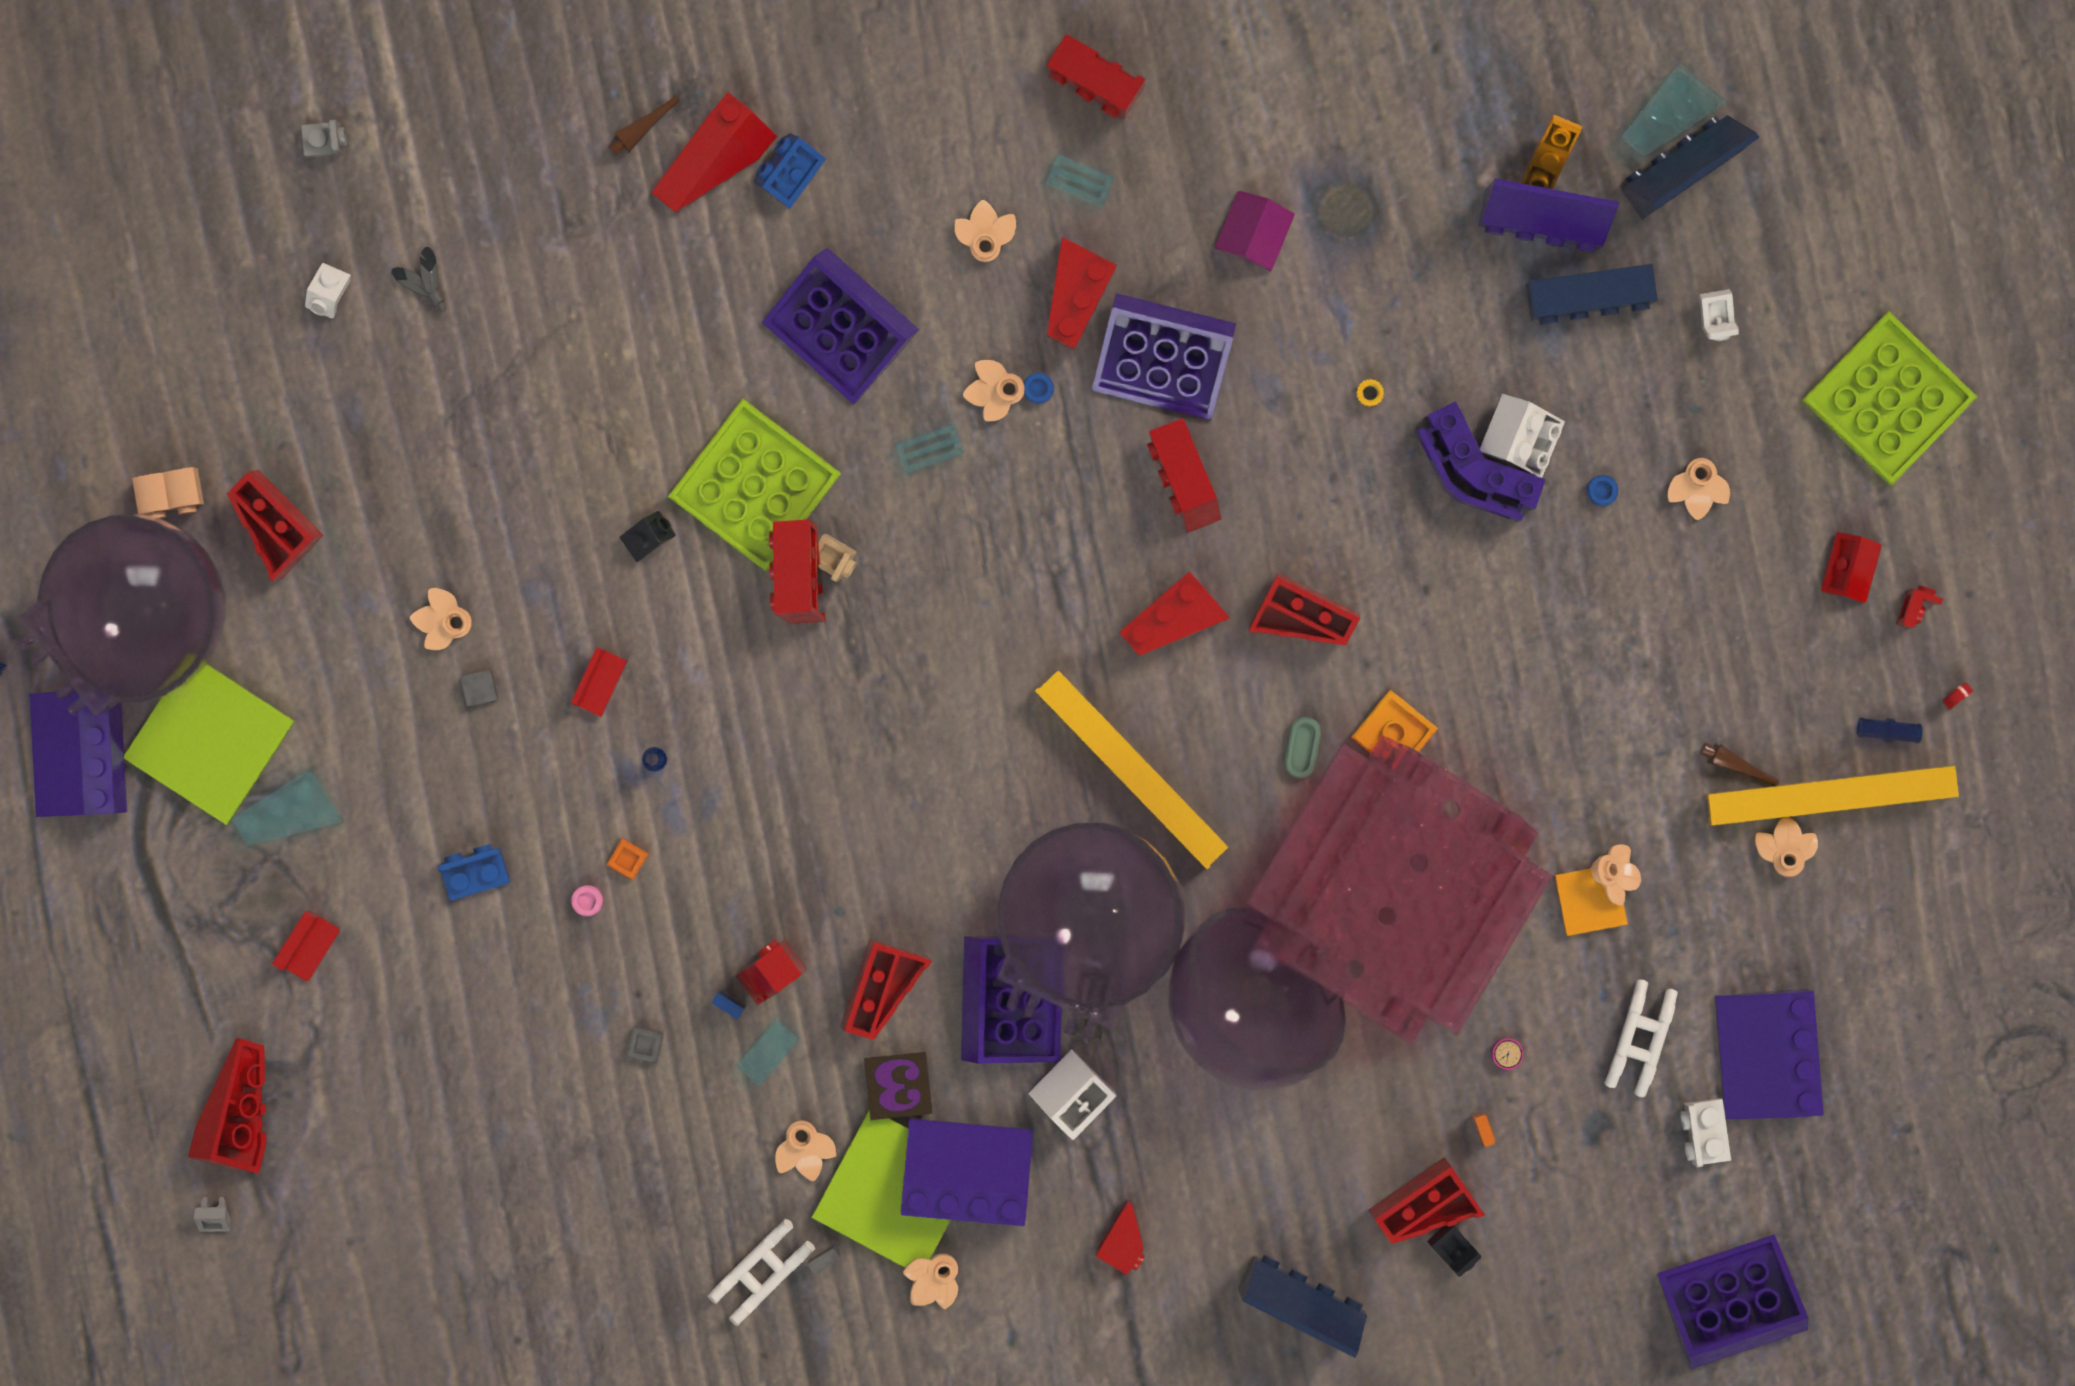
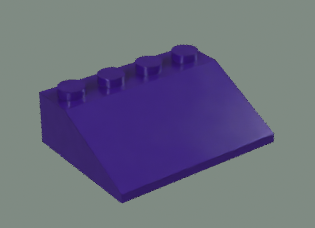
(1546, 215)
(840, 325)
(1163, 356)
(76, 758)
(991, 1029)
(1769, 1054)
(967, 1172)
(1733, 1301)

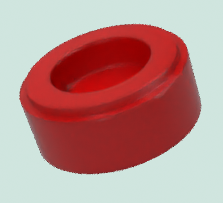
(1957, 695)

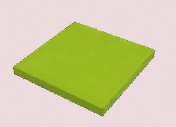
(1889, 398)
(751, 479)
(210, 742)
(867, 1196)

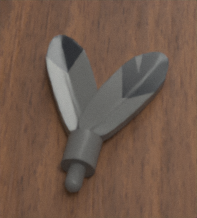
(425, 285)

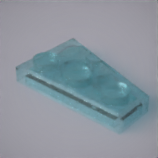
(288, 811)

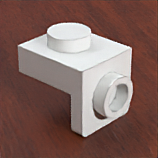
(326, 290)
(1718, 315)

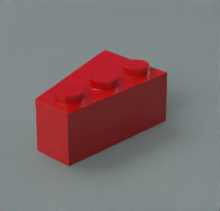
(1094, 77)
(1077, 292)
(273, 522)
(772, 971)
(880, 986)
(1425, 1204)

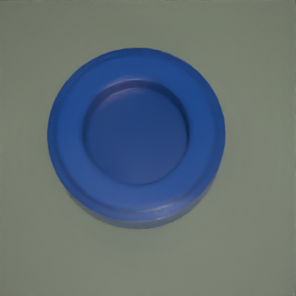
(1038, 388)
(1602, 490)

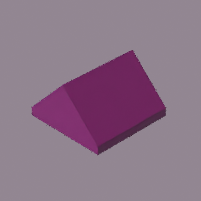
(1255, 230)

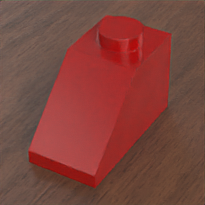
(1122, 1242)

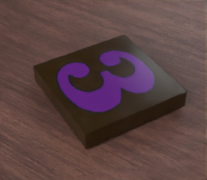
(898, 1086)

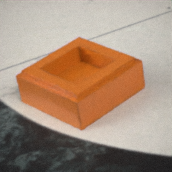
(627, 859)
(1483, 1129)

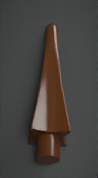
(630, 135)
(1723, 757)

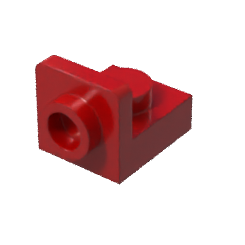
(1912, 609)

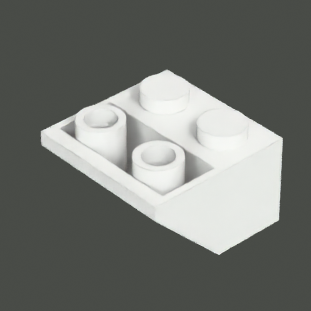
(1522, 435)
(1072, 1094)

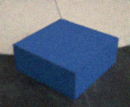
(728, 1004)

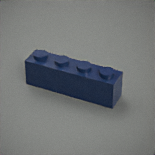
(1592, 292)

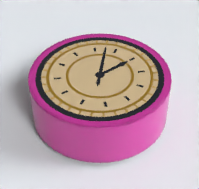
(1507, 1053)

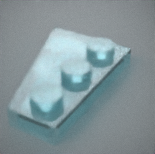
(1671, 110)

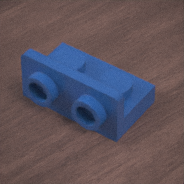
(789, 169)
(474, 873)

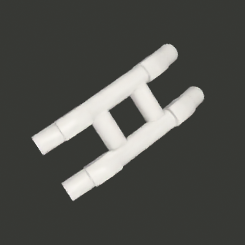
(1624, 1046)
(742, 1273)

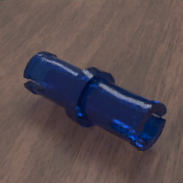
(1889, 730)
(662, 759)

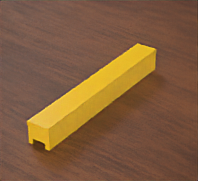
(1132, 769)
(1832, 795)

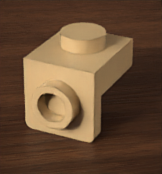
(836, 558)

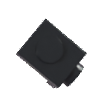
(647, 535)
(1454, 1249)

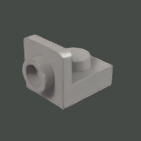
(323, 139)

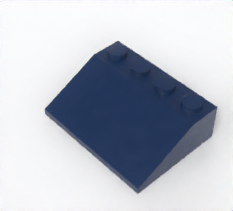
(1687, 165)
(1303, 1304)

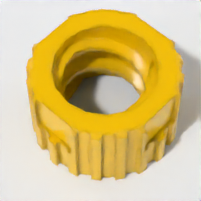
(1370, 403)

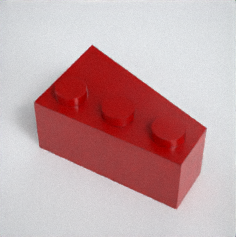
(1184, 475)
(795, 571)
(1303, 613)
(1173, 616)

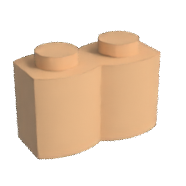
(168, 492)

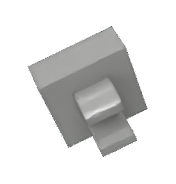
(212, 1218)

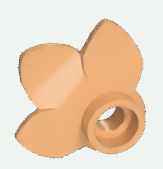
(985, 226)
(989, 392)
(1699, 493)
(437, 619)
(1786, 842)
(1616, 873)
(805, 1154)
(930, 1284)

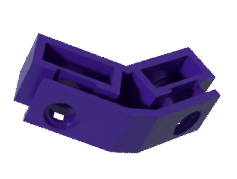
(1479, 473)

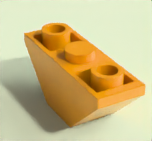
(1551, 152)

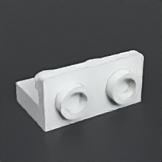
(1706, 1132)

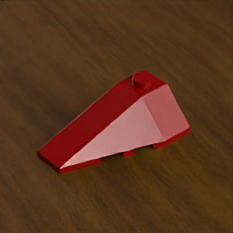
(718, 150)
(231, 1121)

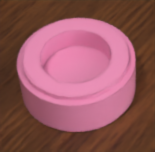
(587, 900)

